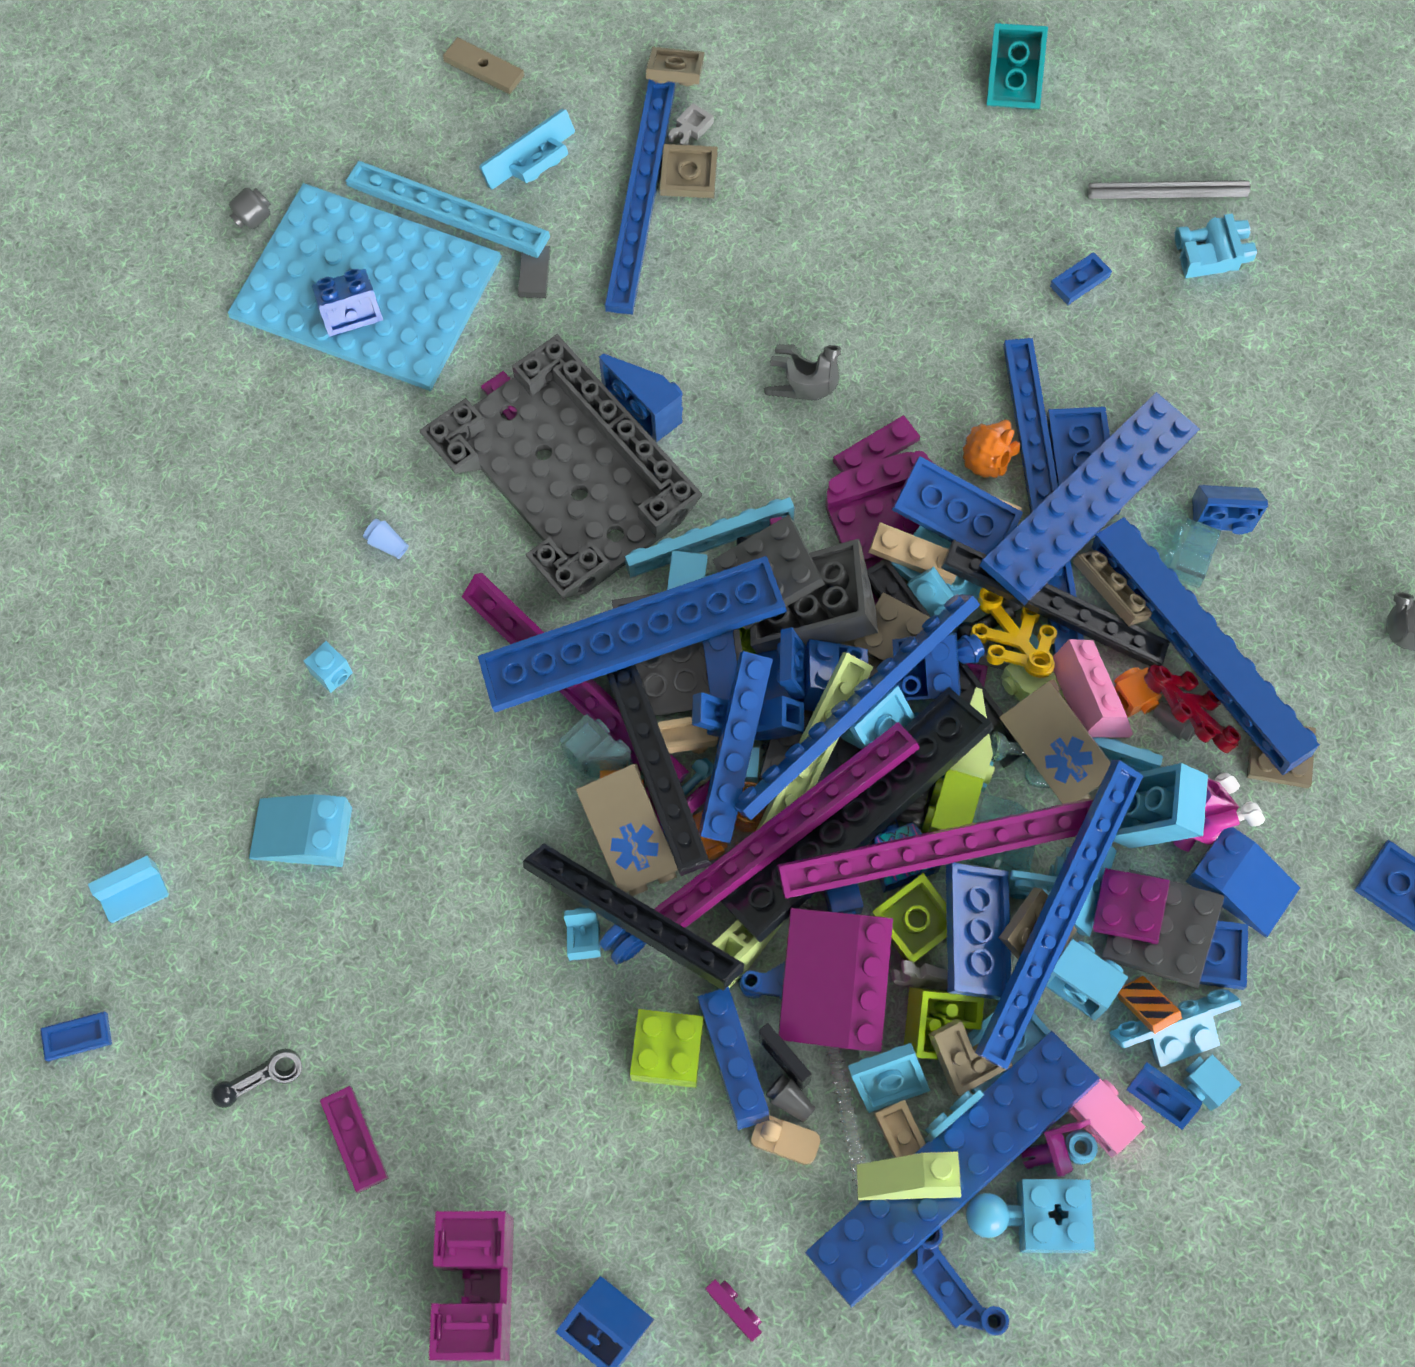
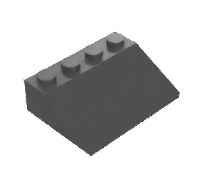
(834, 611)

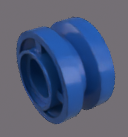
(622, 943)

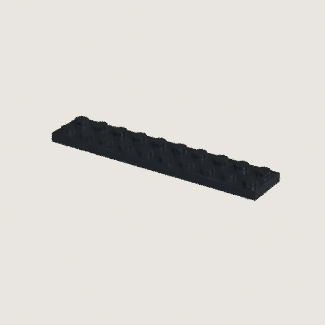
(944, 734)

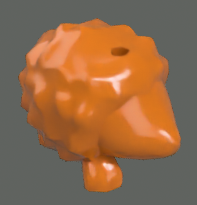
(990, 449)

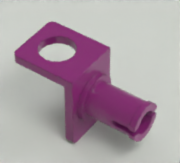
(1054, 1150)

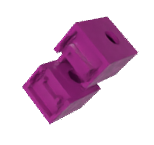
(483, 1250)

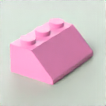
(1090, 690)

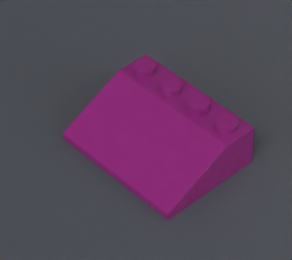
(835, 979)

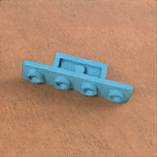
(530, 153)
(1185, 1037)

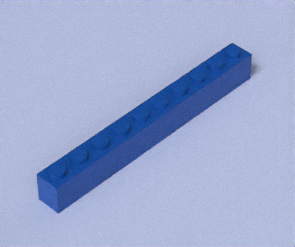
(1207, 648)

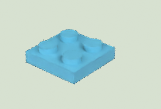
(889, 1077)

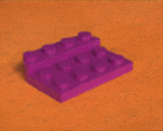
(865, 496)

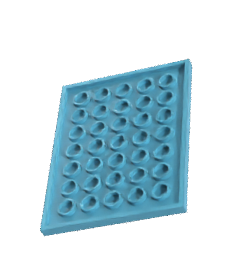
(418, 275)

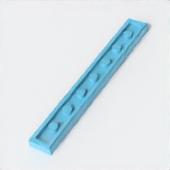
(448, 209)

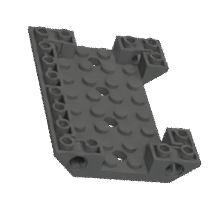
(593, 450)

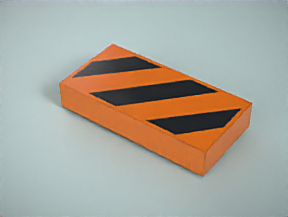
(1149, 1004)

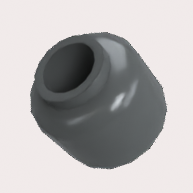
(249, 208)

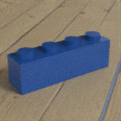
(733, 1058)

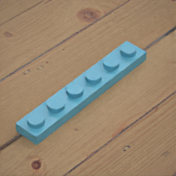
(707, 538)

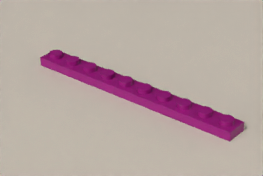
(517, 626)
(789, 826)
(932, 849)

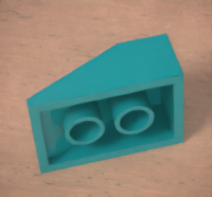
(1017, 66)

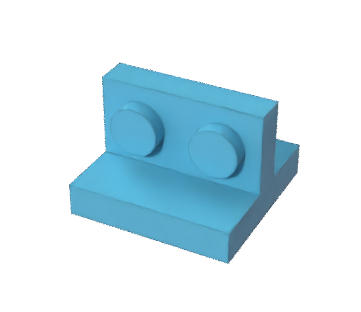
(880, 718)

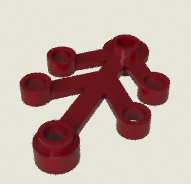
(1189, 706)

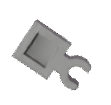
(691, 123)
(925, 977)

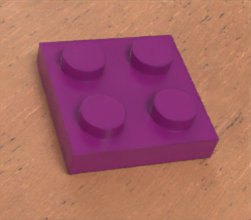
(1131, 906)

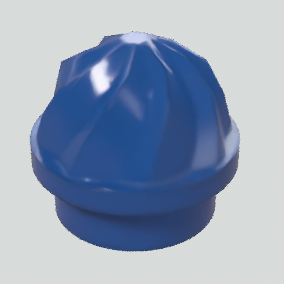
(970, 649)

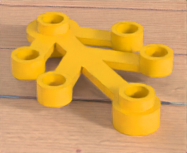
(1035, 661)

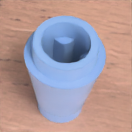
(385, 538)

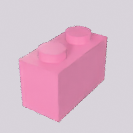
(1111, 1120)

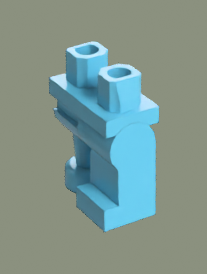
(1222, 247)

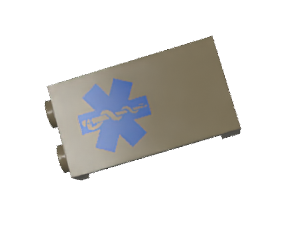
(1057, 743)
(628, 830)

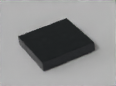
(784, 1056)

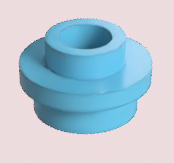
(1089, 1142)

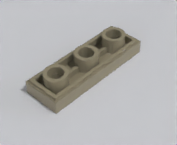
(483, 65)
(1112, 587)

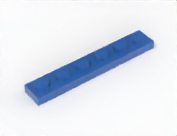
(735, 746)

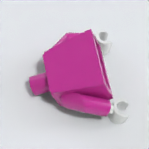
(1221, 811)

